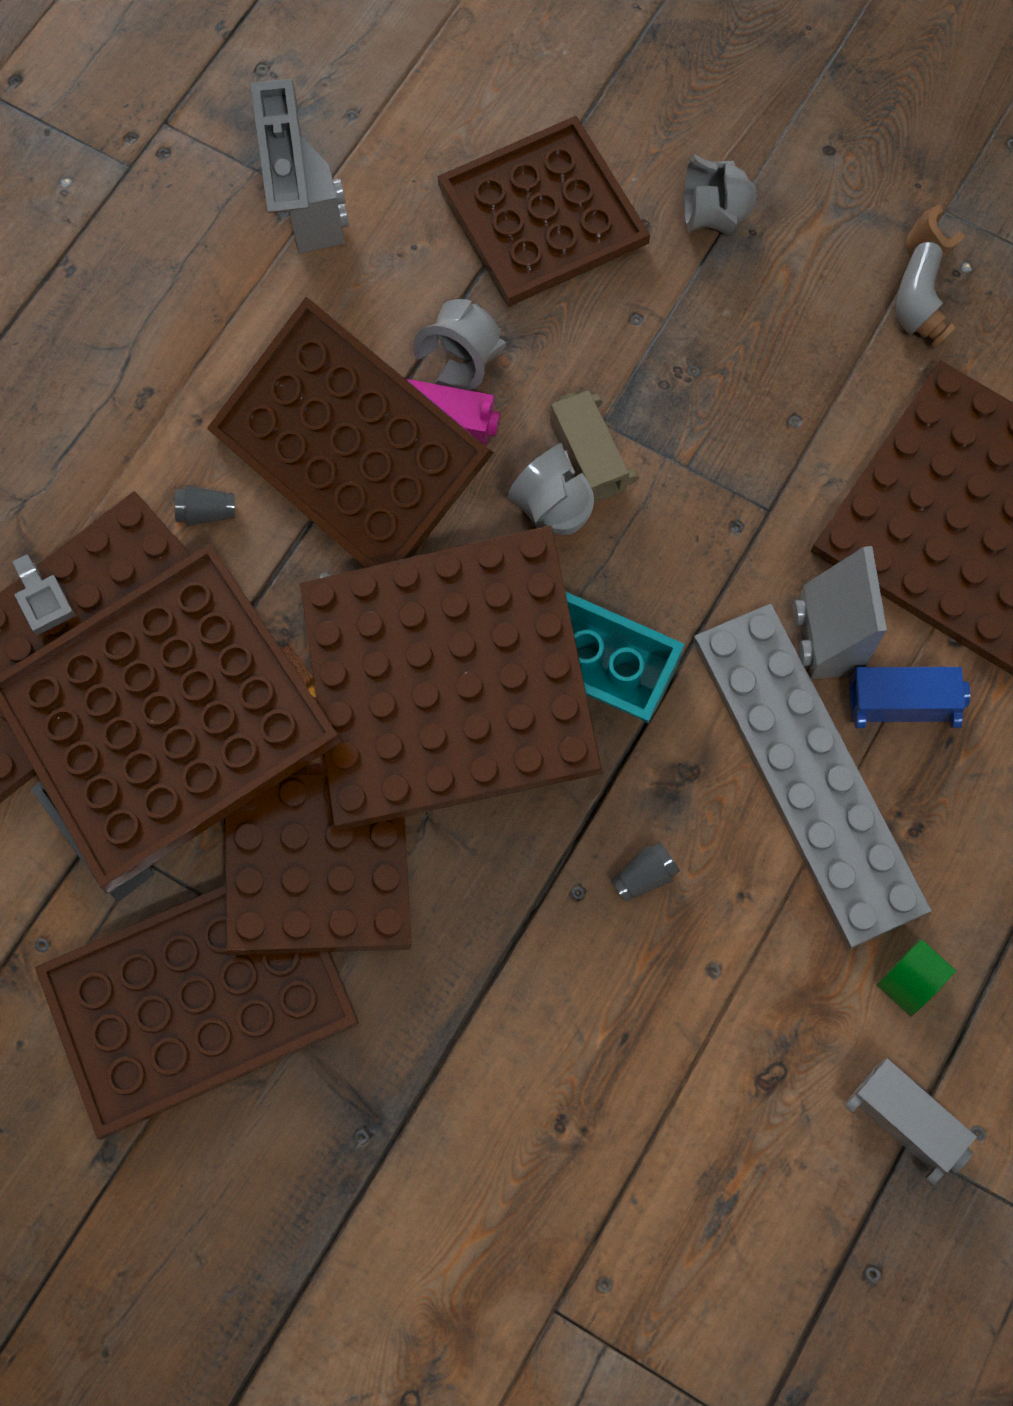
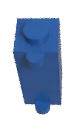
(908, 695)

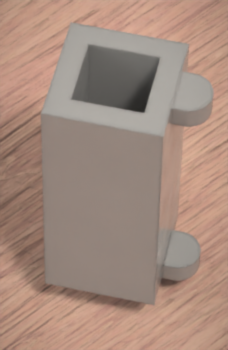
(914, 1119)

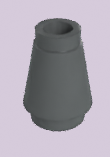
(203, 505)
(645, 872)

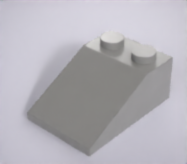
(323, 221)
(841, 617)

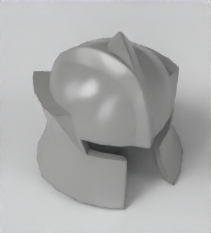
(716, 195)
(467, 334)
(552, 493)

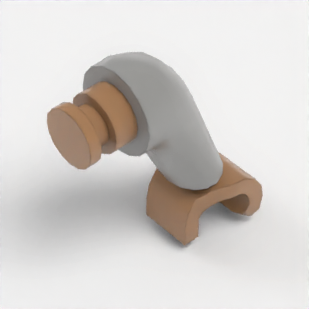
(916, 297)

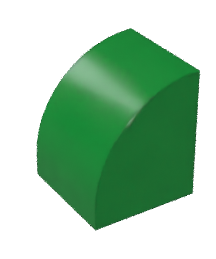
(916, 977)

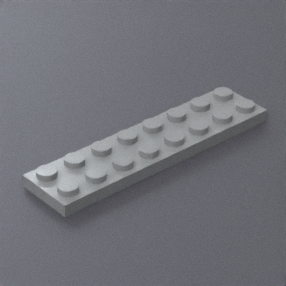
(811, 777)

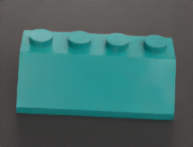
(622, 659)

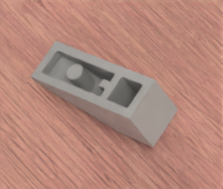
(280, 145)

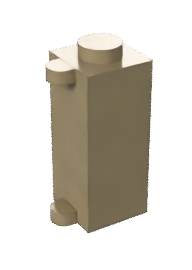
(590, 445)

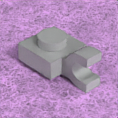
(42, 600)

